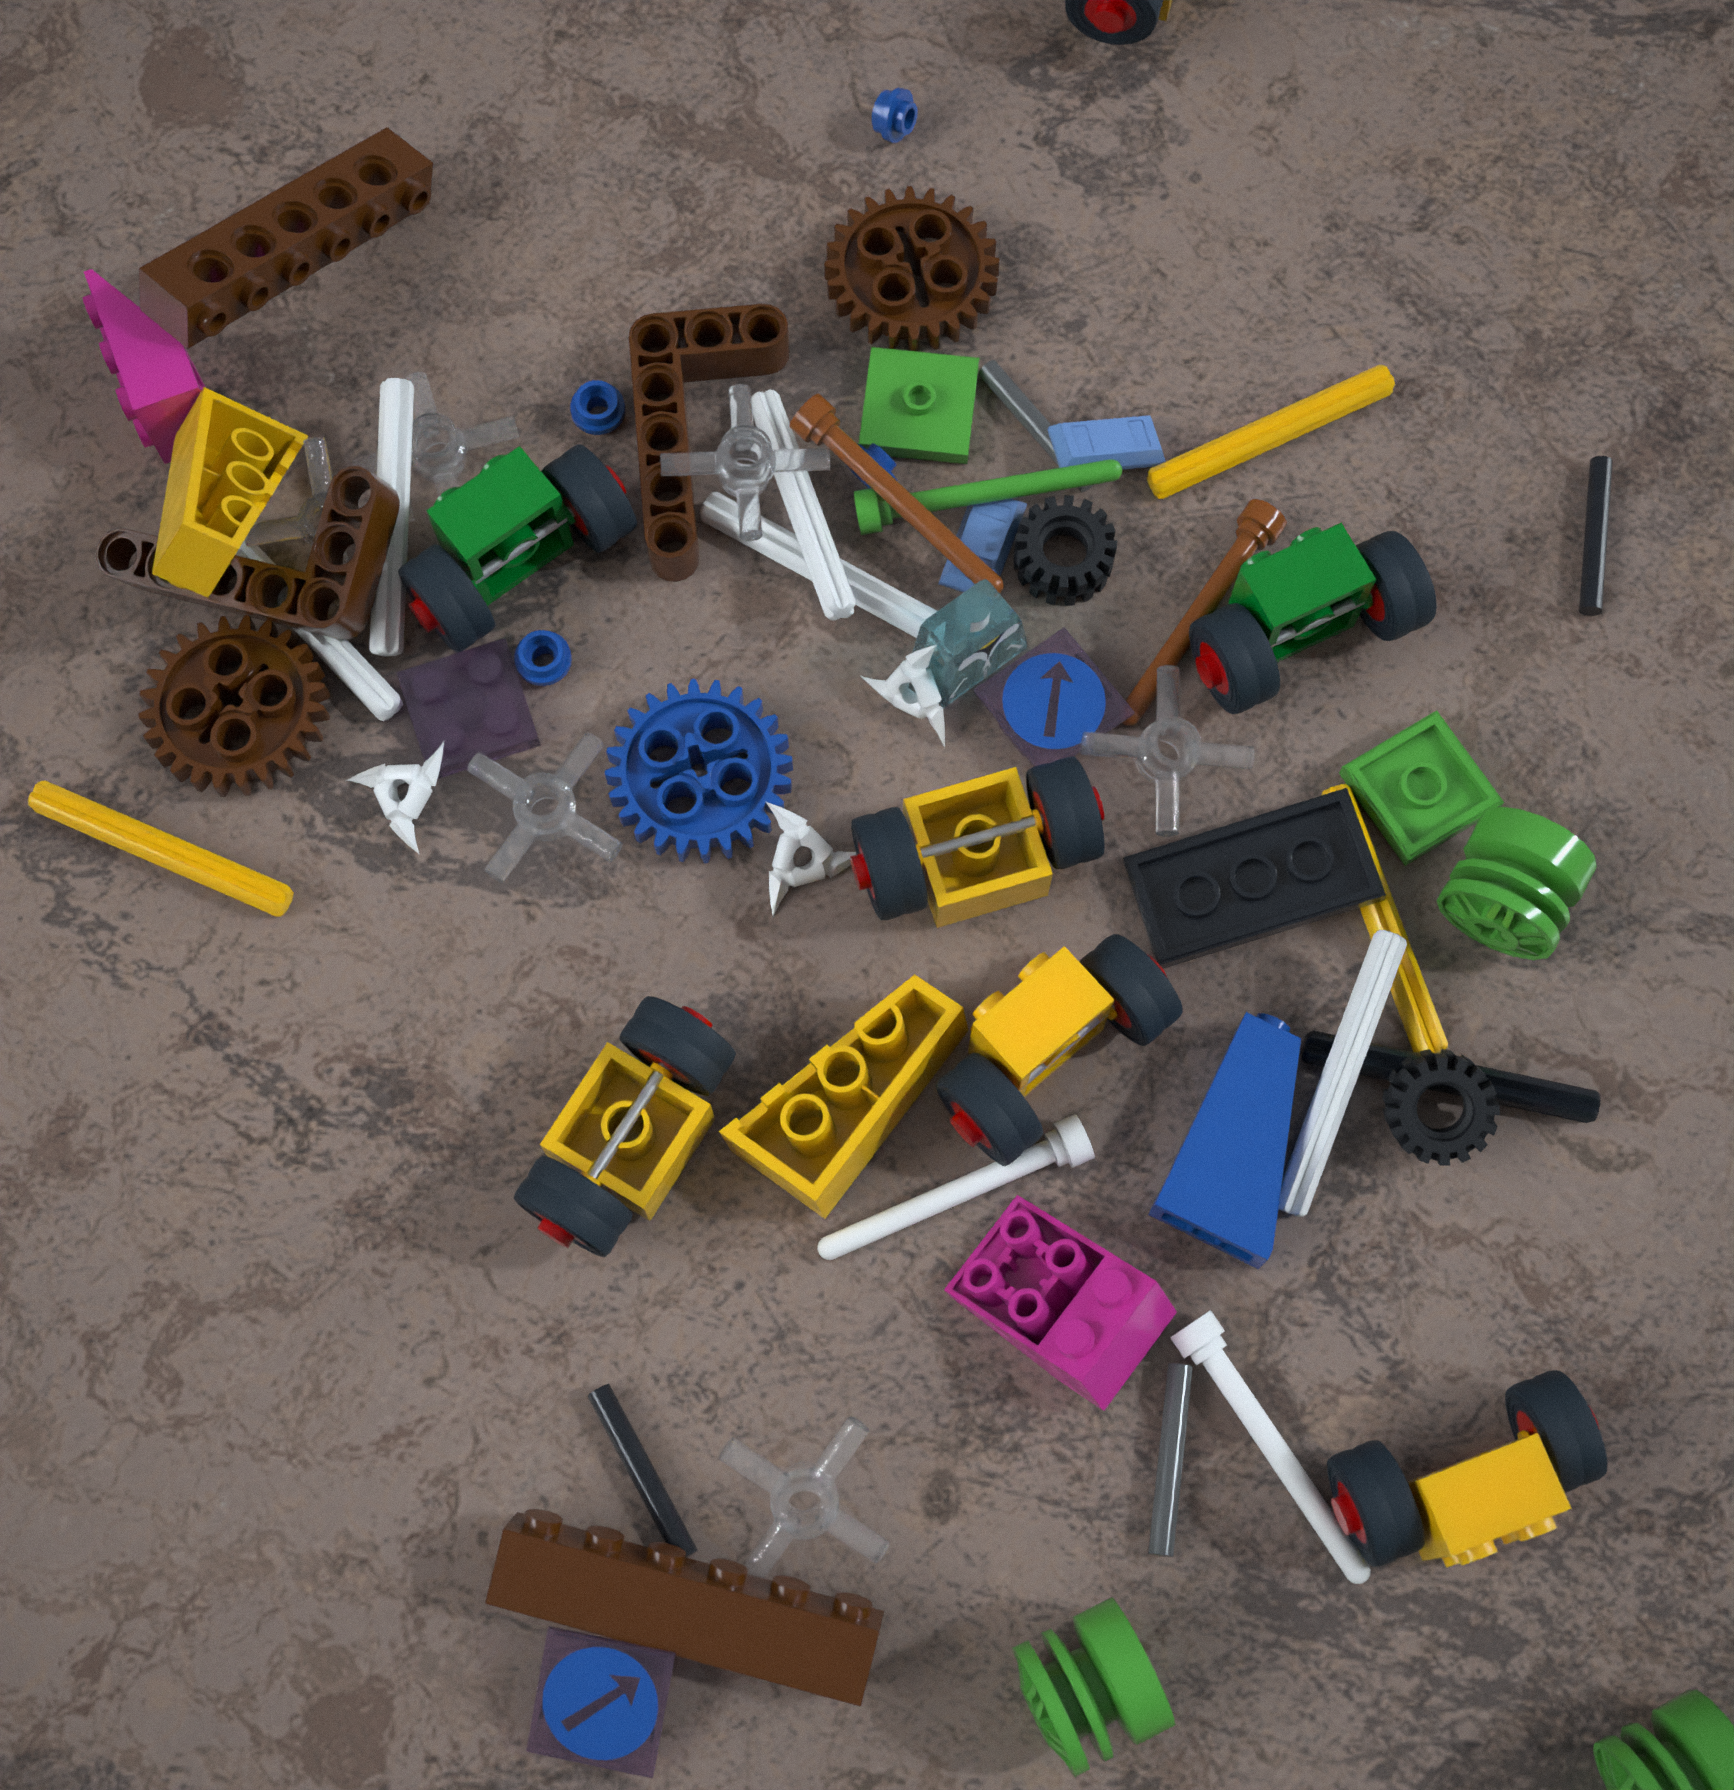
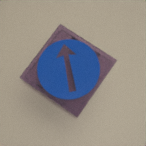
(1052, 700)
(600, 1702)

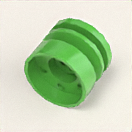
(1517, 883)
(1093, 1686)
(1687, 1753)

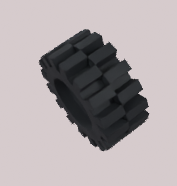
(1068, 521)
(1466, 1132)

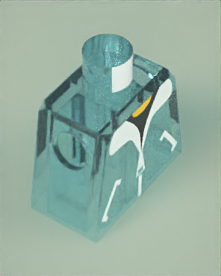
(974, 638)

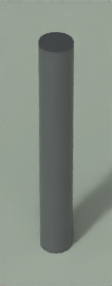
(1020, 407)
(1170, 1460)

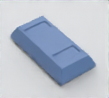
(1126, 439)
(989, 533)

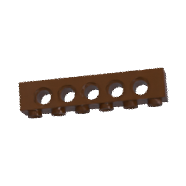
(284, 237)

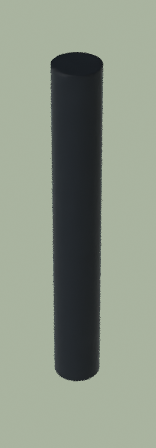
(1596, 536)
(641, 1469)

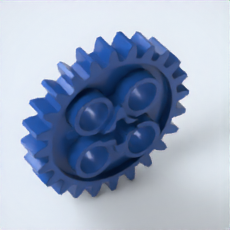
(682, 724)

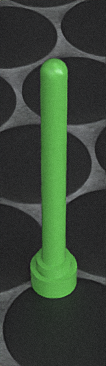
(875, 512)

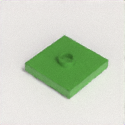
(919, 404)
(1420, 787)

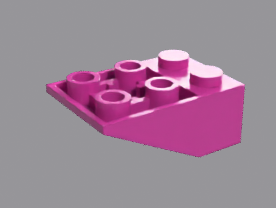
(150, 364)
(1062, 1301)

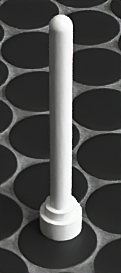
(1061, 1146)
(1204, 1345)

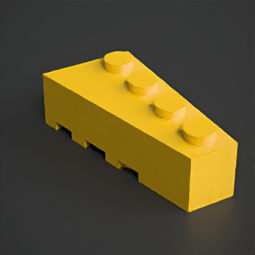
(217, 486)
(846, 1102)

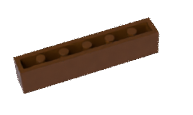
(686, 1605)

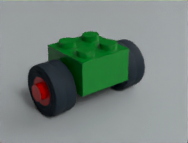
(504, 531)
(1302, 599)

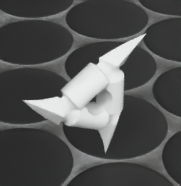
(927, 696)
(386, 781)
(796, 835)

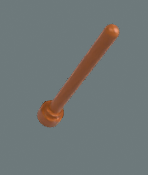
(818, 423)
(1258, 526)

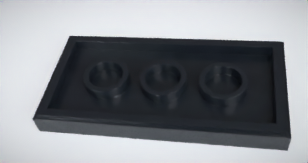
(1253, 878)

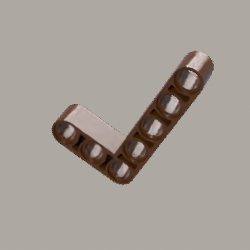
(666, 420)
(261, 582)

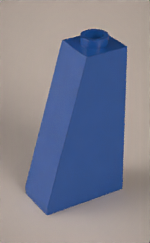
(1234, 1154)

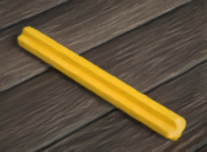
(1270, 431)
(161, 848)
(1408, 985)

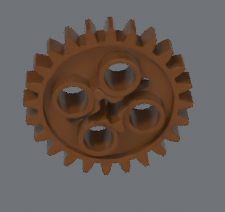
(958, 257)
(195, 679)

